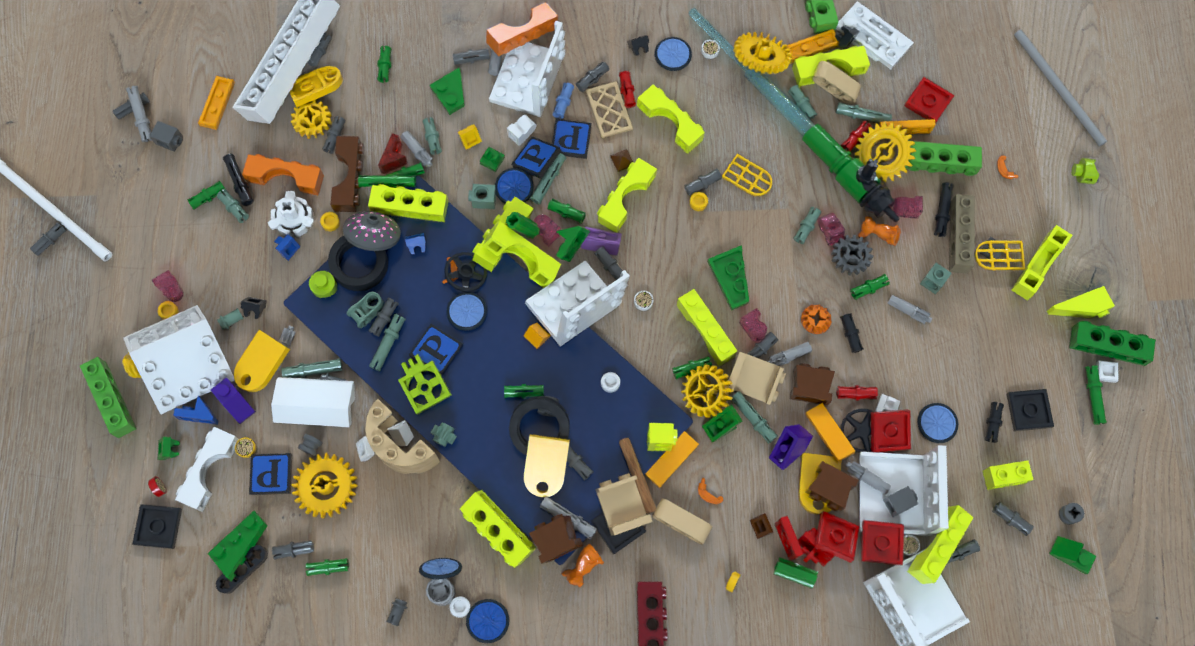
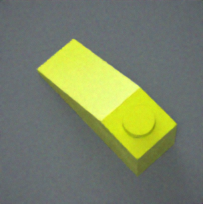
(1085, 306)

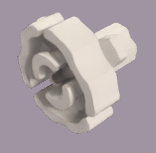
(291, 214)

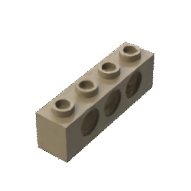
(962, 233)

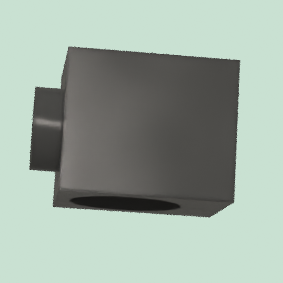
(166, 136)
(901, 501)

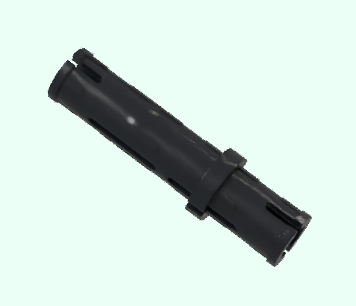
(240, 186)
(943, 217)

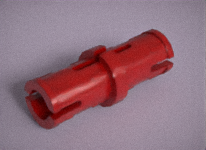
(627, 89)
(853, 137)
(857, 392)

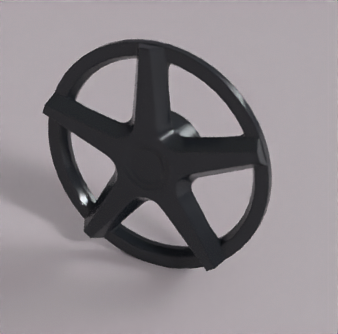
(465, 272)
(861, 429)

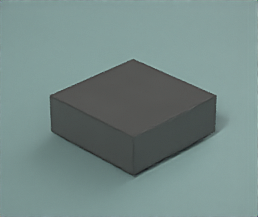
(996, 255)

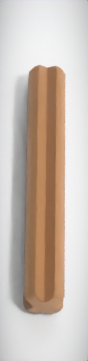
(635, 469)

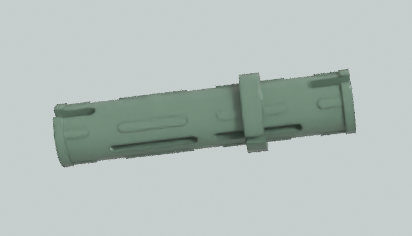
(861, 113)
(547, 179)
(387, 342)
(303, 370)
(752, 415)

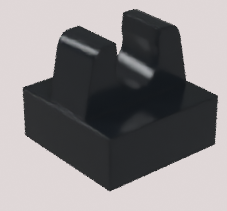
(849, 36)
(636, 43)
(253, 304)

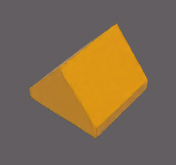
(536, 335)

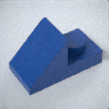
(201, 413)

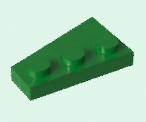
(730, 276)
(234, 547)

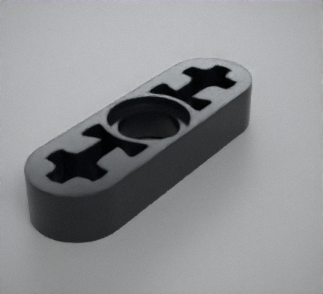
(250, 569)

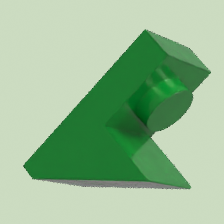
(574, 238)
(722, 423)
(1072, 554)

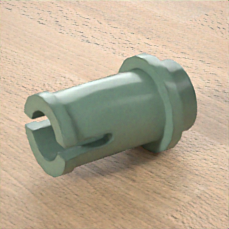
(230, 319)

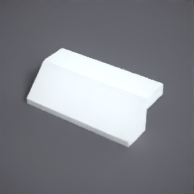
(313, 402)

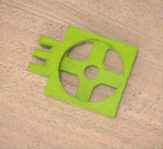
(415, 371)

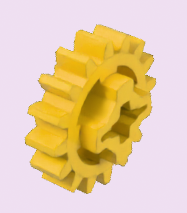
(320, 119)

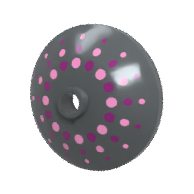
(371, 231)

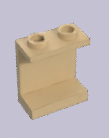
(756, 378)
(622, 504)

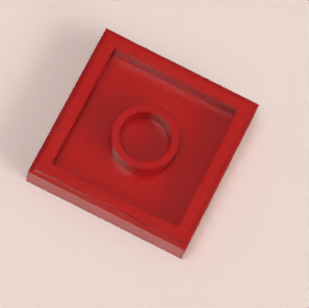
(929, 100)
(890, 430)
(837, 536)
(788, 538)
(882, 542)

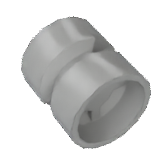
(440, 591)

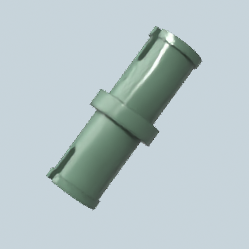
(802, 102)
(432, 136)
(232, 206)
(807, 225)

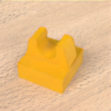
(469, 136)

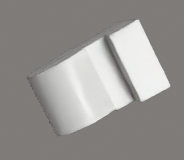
(521, 129)

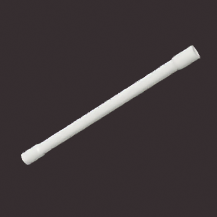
(95, 246)

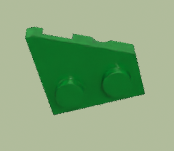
(449, 91)

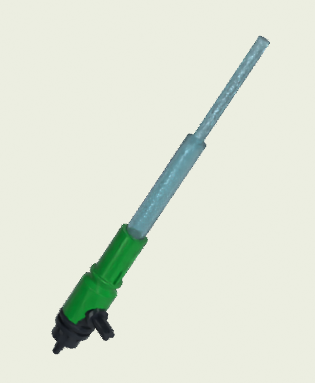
(850, 172)

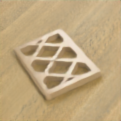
(618, 98)

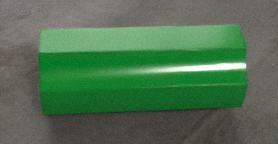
(522, 225)
(795, 572)

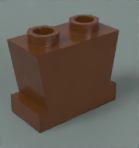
(812, 384)
(831, 487)
(555, 538)

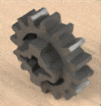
(852, 246)

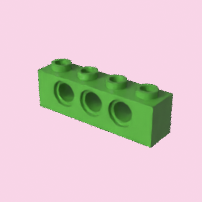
(825, 21)
(950, 153)
(108, 397)

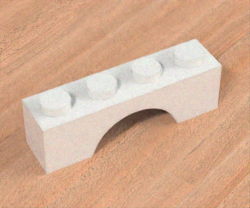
(194, 490)

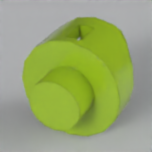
(1085, 171)
(323, 284)

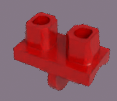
(807, 542)

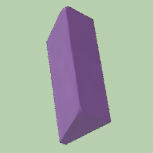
(598, 238)

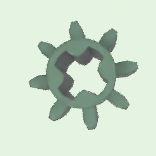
(443, 434)

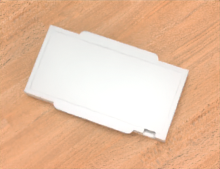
(878, 37)

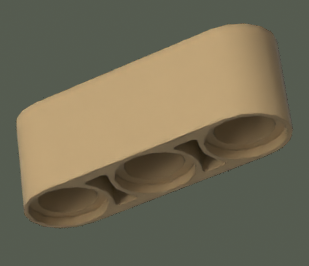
(836, 82)
(682, 521)

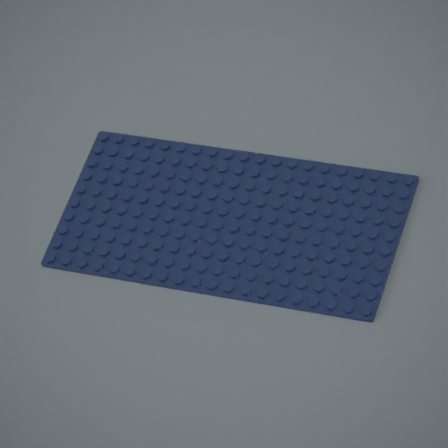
(489, 360)

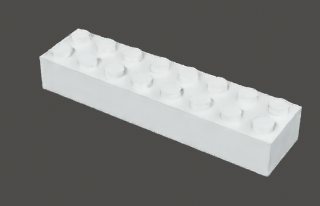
(285, 59)

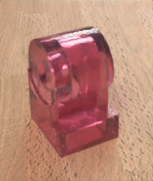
(908, 207)
(831, 228)
(547, 229)
(169, 286)
(753, 327)

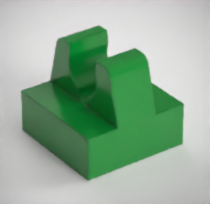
(492, 159)
(164, 448)

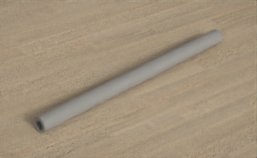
(1060, 88)

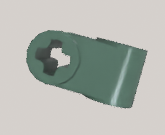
(365, 310)

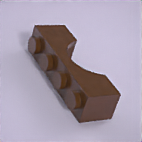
(345, 195)

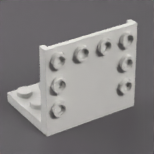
(529, 75)
(576, 302)
(178, 358)
(923, 474)
(912, 610)

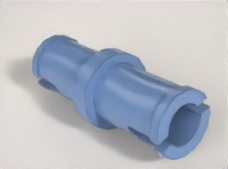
(563, 100)

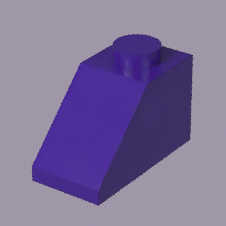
(233, 400)
(790, 445)

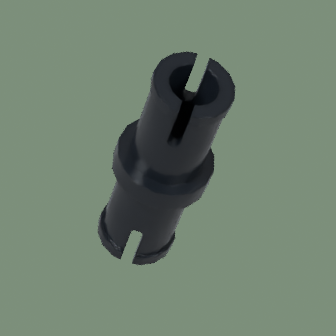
(851, 333)
(994, 422)

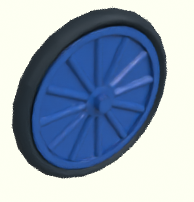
(513, 184)
(487, 621)

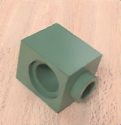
(485, 203)
(935, 278)

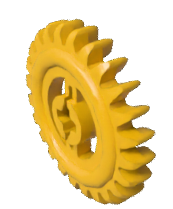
(763, 50)
(897, 138)
(343, 481)

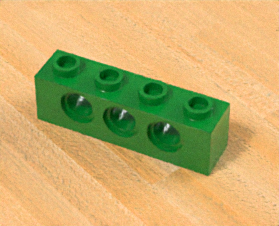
(1082, 341)

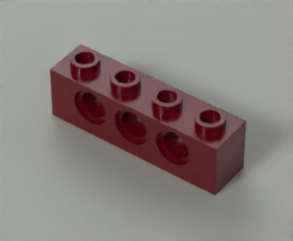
(644, 591)

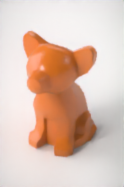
(887, 233)
(585, 563)

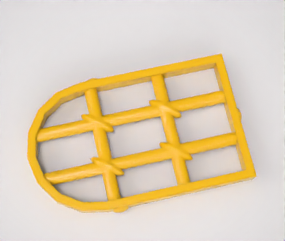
(746, 169)
(1006, 250)

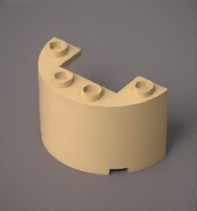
(416, 460)

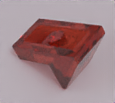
(391, 158)

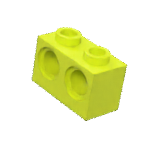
(661, 436)
(1007, 475)

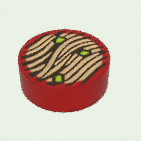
(157, 486)

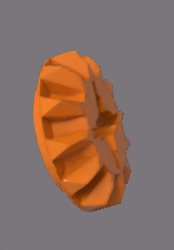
(809, 323)

